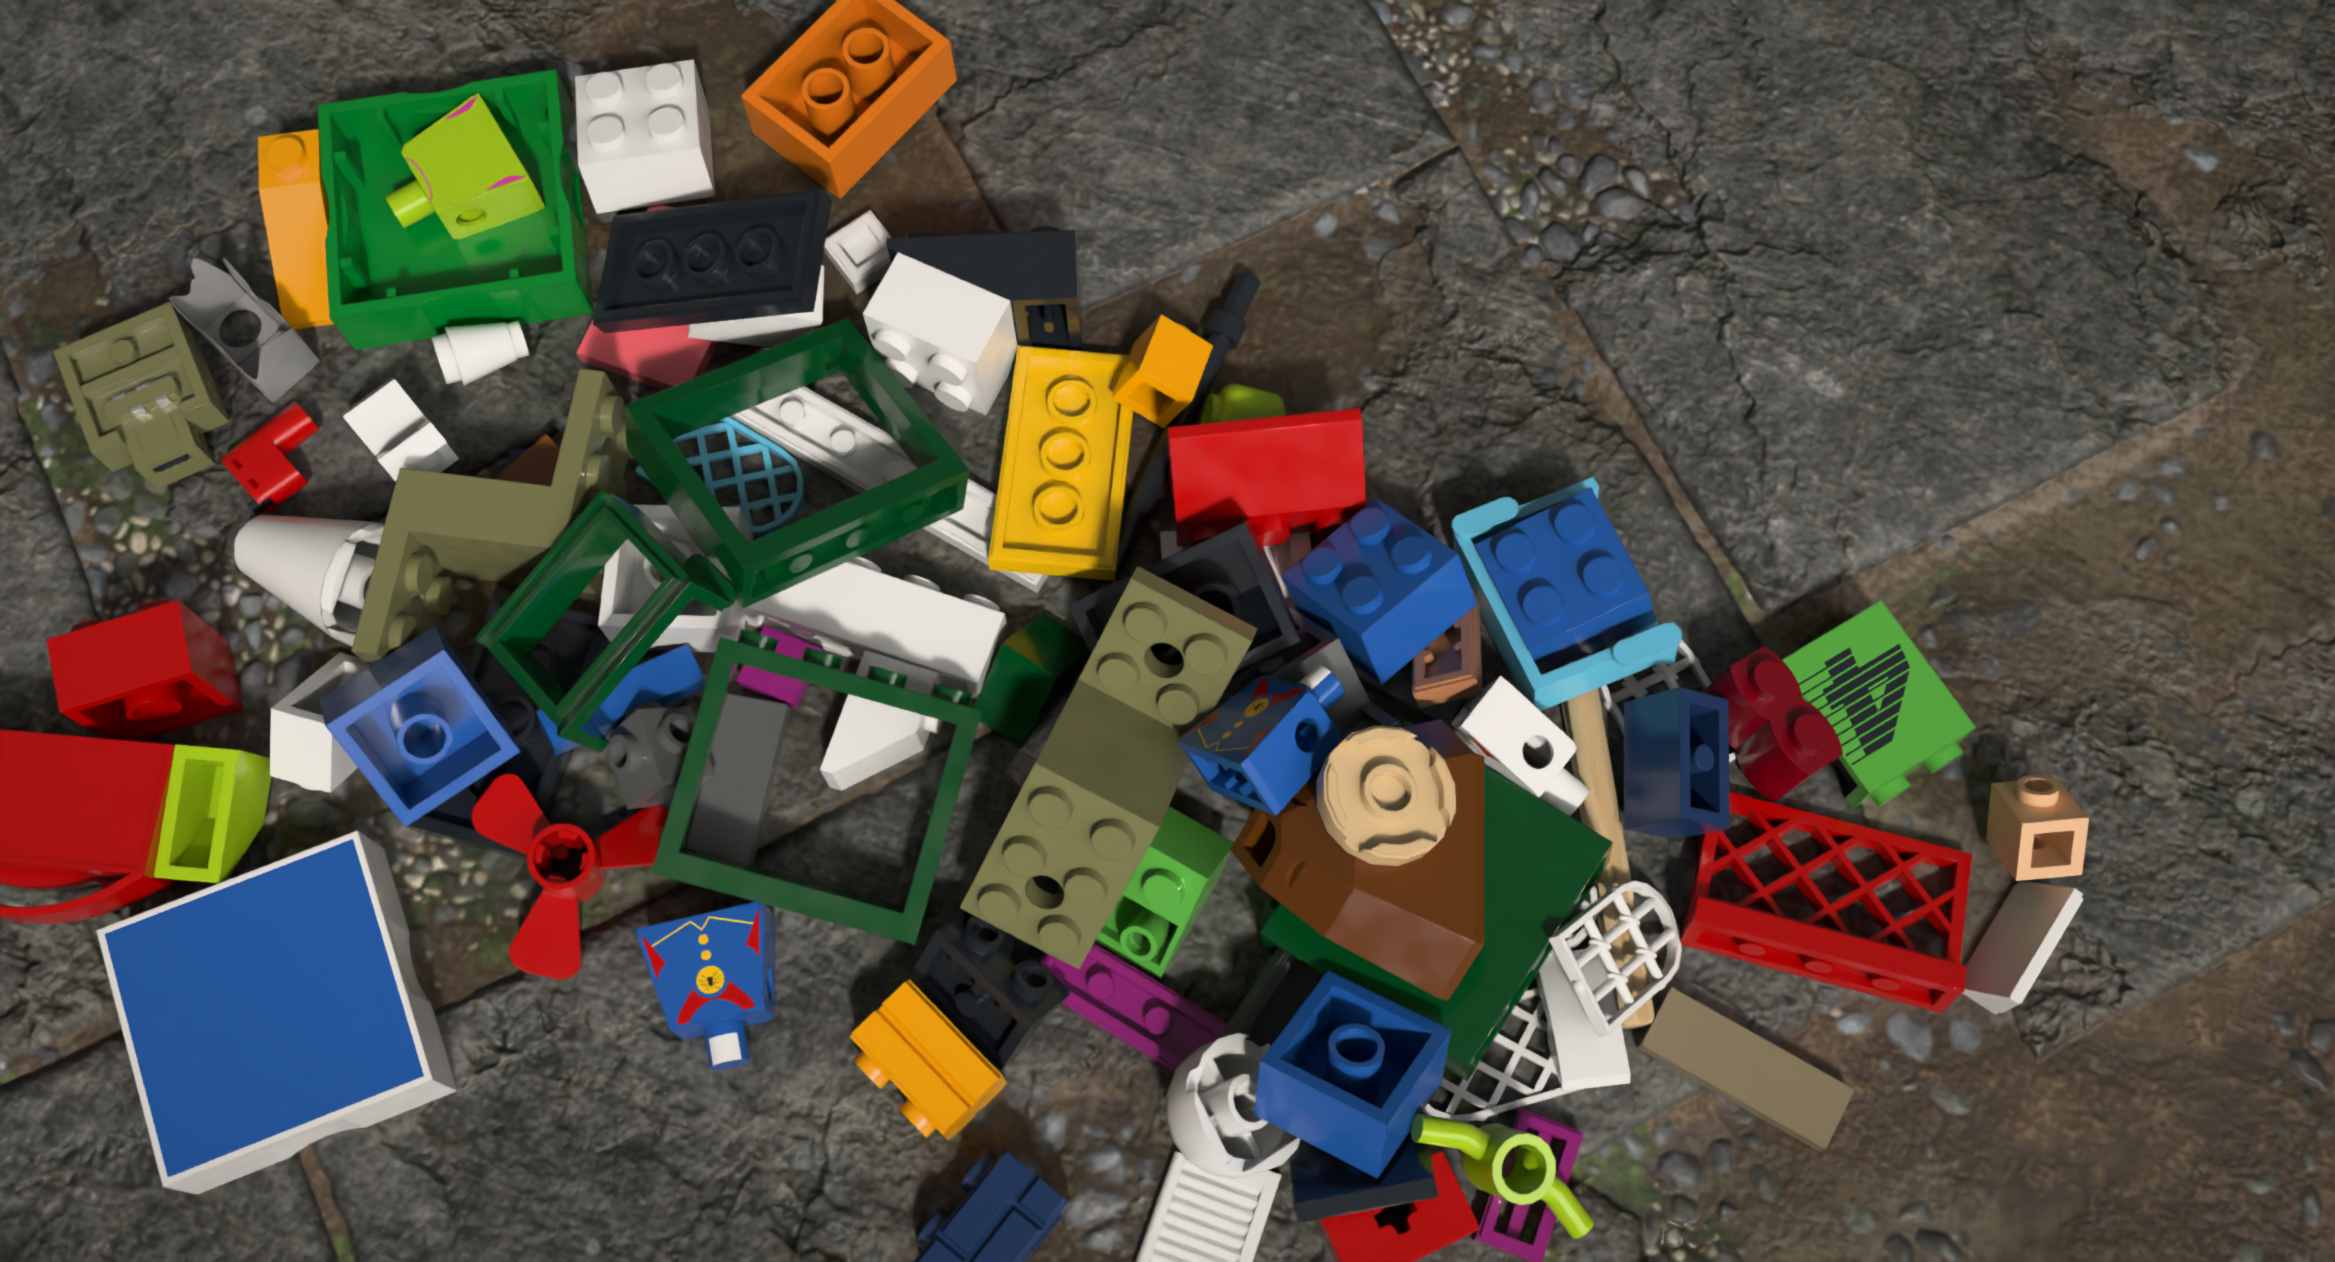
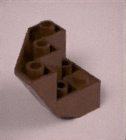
(1405, 918)

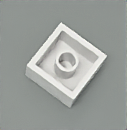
(644, 136)
(942, 334)
(633, 579)

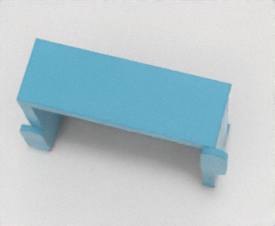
(1638, 652)

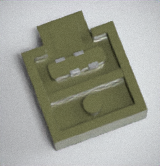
(144, 395)

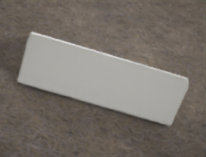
(2019, 944)

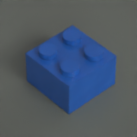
(1567, 581)
(1381, 589)
(418, 726)
(1351, 1073)

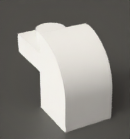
(398, 431)

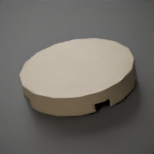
(1385, 796)

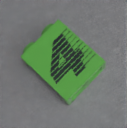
(1881, 703)

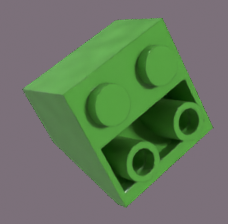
(1165, 893)

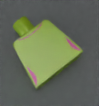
(464, 175)

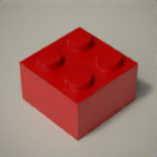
(144, 673)

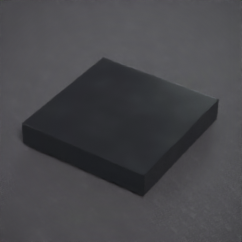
(1333, 1188)

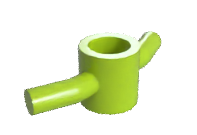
(1483, 1158)

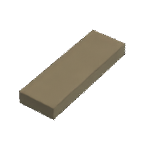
(1746, 1069)

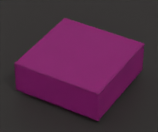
(772, 685)

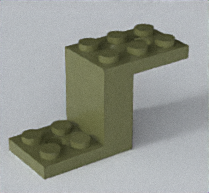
(486, 526)
(1107, 769)

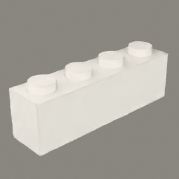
(905, 620)

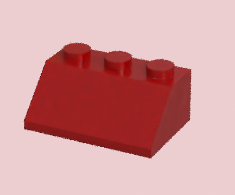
(1274, 470)

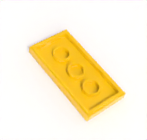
(1062, 466)

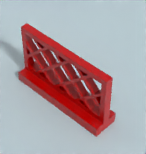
(1832, 952)

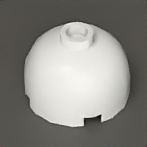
(1214, 1107)

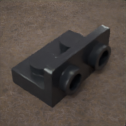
(987, 986)

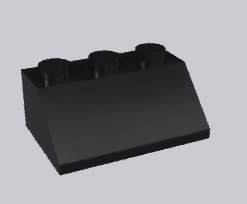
(1222, 570)

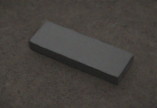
(745, 766)

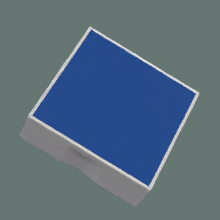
(273, 1013)

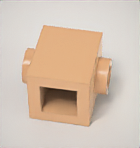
(2037, 828)

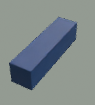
(657, 680)

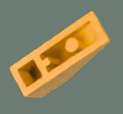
(296, 224)

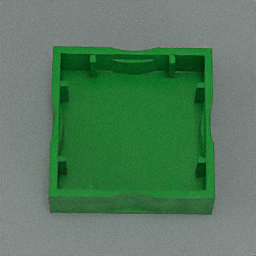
(417, 279)

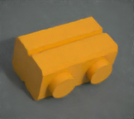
(926, 1061)

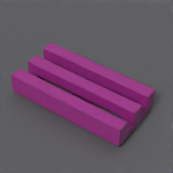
(1509, 1241)

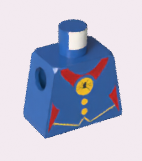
(1267, 739)
(715, 976)

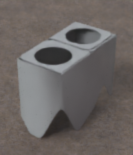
(280, 354)

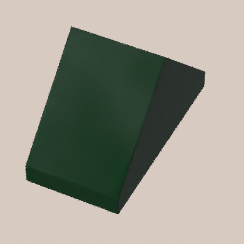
(1029, 677)

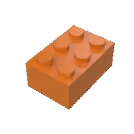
(849, 89)

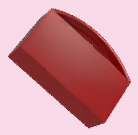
(79, 819)

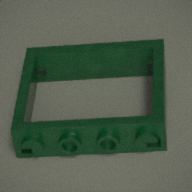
(829, 535)
(784, 890)

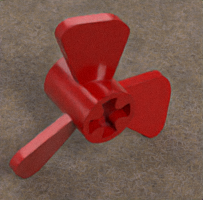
(551, 933)

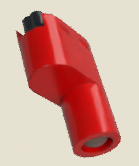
(262, 460)

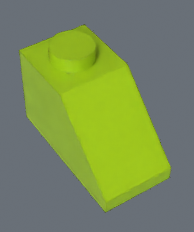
(211, 812)

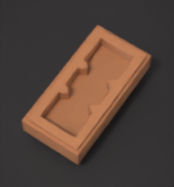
(1450, 664)

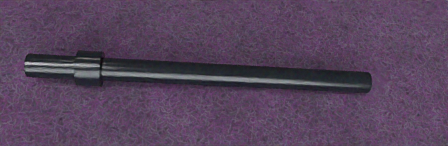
(1224, 333)

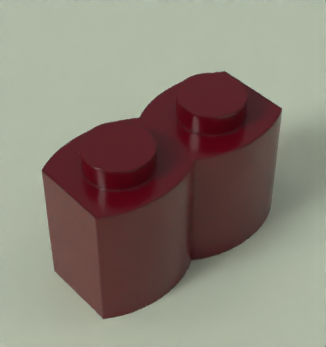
(1771, 727)

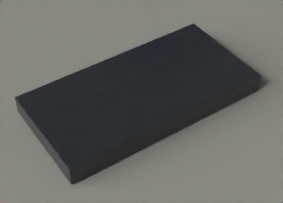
(713, 262)
(567, 654)

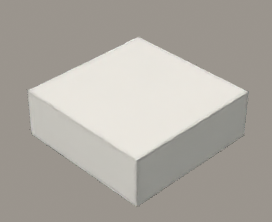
(860, 251)

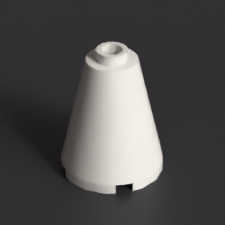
(312, 566)

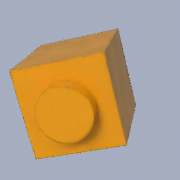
(1162, 371)

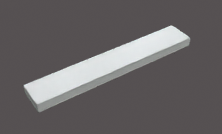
(868, 458)

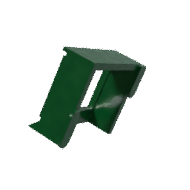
(562, 578)

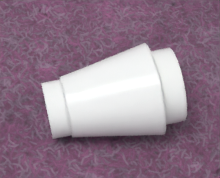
(478, 349)

